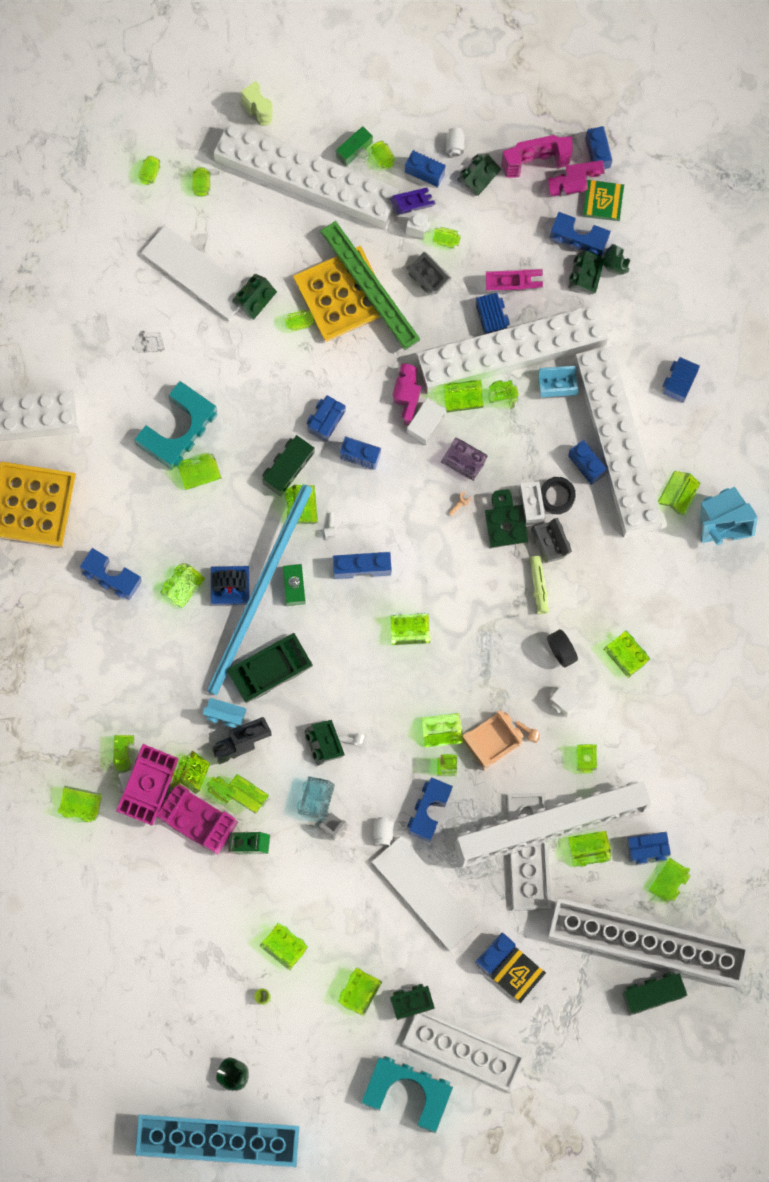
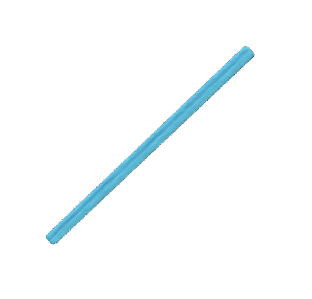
(259, 589)

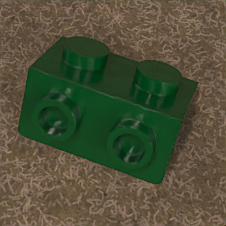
(479, 173)
(254, 295)

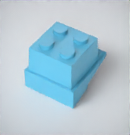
(727, 517)

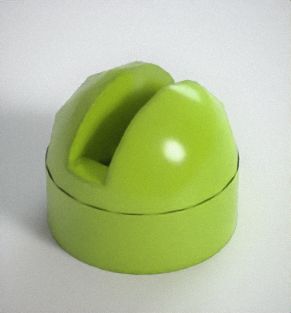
(259, 996)

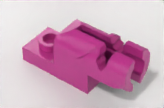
(575, 178)
(513, 279)
(406, 391)

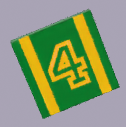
(603, 200)

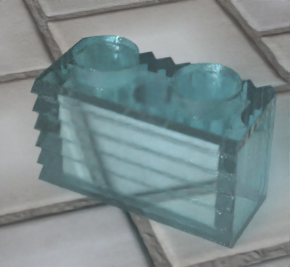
(315, 798)

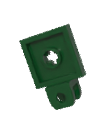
(502, 512)

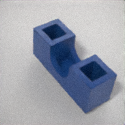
(564, 232)
(366, 563)
(123, 584)
(435, 793)

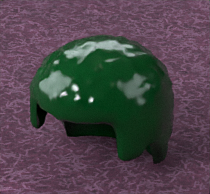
(614, 260)
(232, 1074)

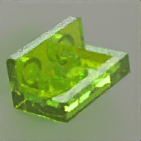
(503, 390)
(463, 396)
(199, 471)
(182, 584)
(410, 629)
(627, 654)
(442, 730)
(80, 804)
(284, 946)
(359, 991)

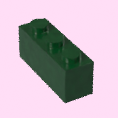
(288, 465)
(654, 993)

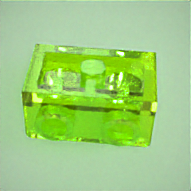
(309, 513)
(191, 772)
(589, 848)
(669, 880)

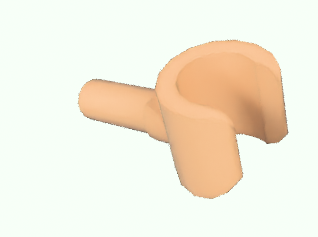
(461, 501)
(533, 733)

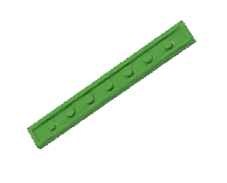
(370, 285)

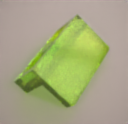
(679, 491)
(246, 794)

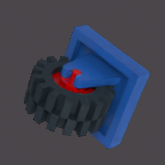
(229, 585)

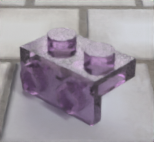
(464, 459)

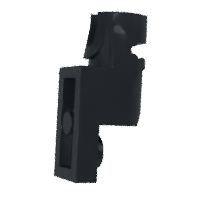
(241, 740)

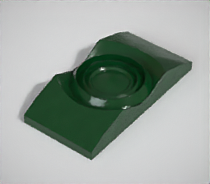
(270, 668)

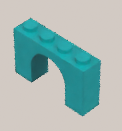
(171, 451)
(436, 1092)

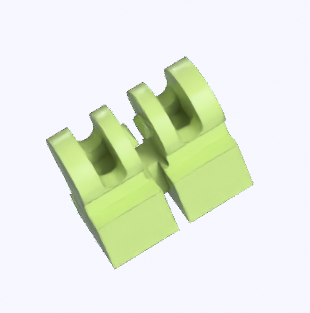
(256, 104)

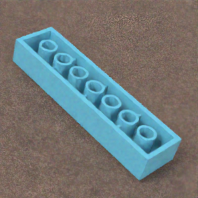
(217, 1141)

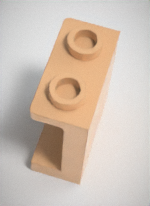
(493, 739)

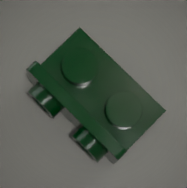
(586, 272)
(324, 742)
(412, 1002)

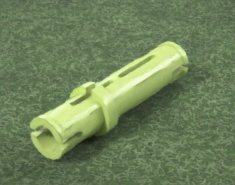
(540, 592)

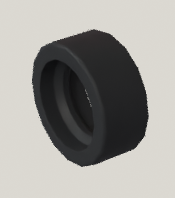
(571, 493)
(562, 648)

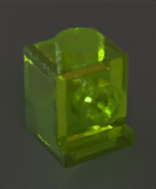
(582, 765)

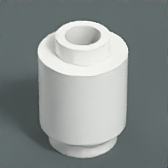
(455, 142)
(383, 831)

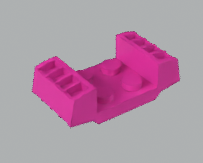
(536, 148)
(147, 785)
(197, 819)

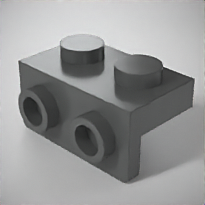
(428, 273)
(551, 540)

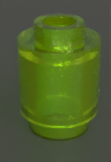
(383, 154)
(149, 170)
(201, 181)
(446, 237)
(299, 320)
(217, 787)

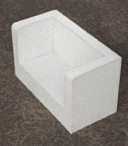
(425, 421)
(532, 503)

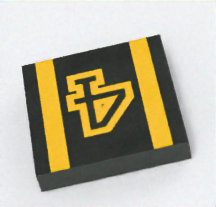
(518, 975)

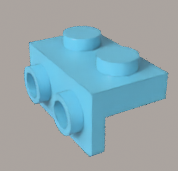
(558, 381)
(225, 712)

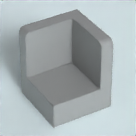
(332, 826)

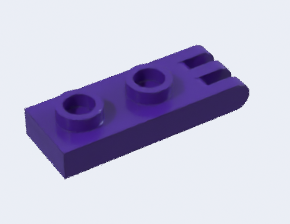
(412, 200)

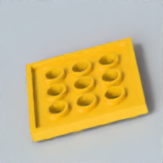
(330, 289)
(58, 517)

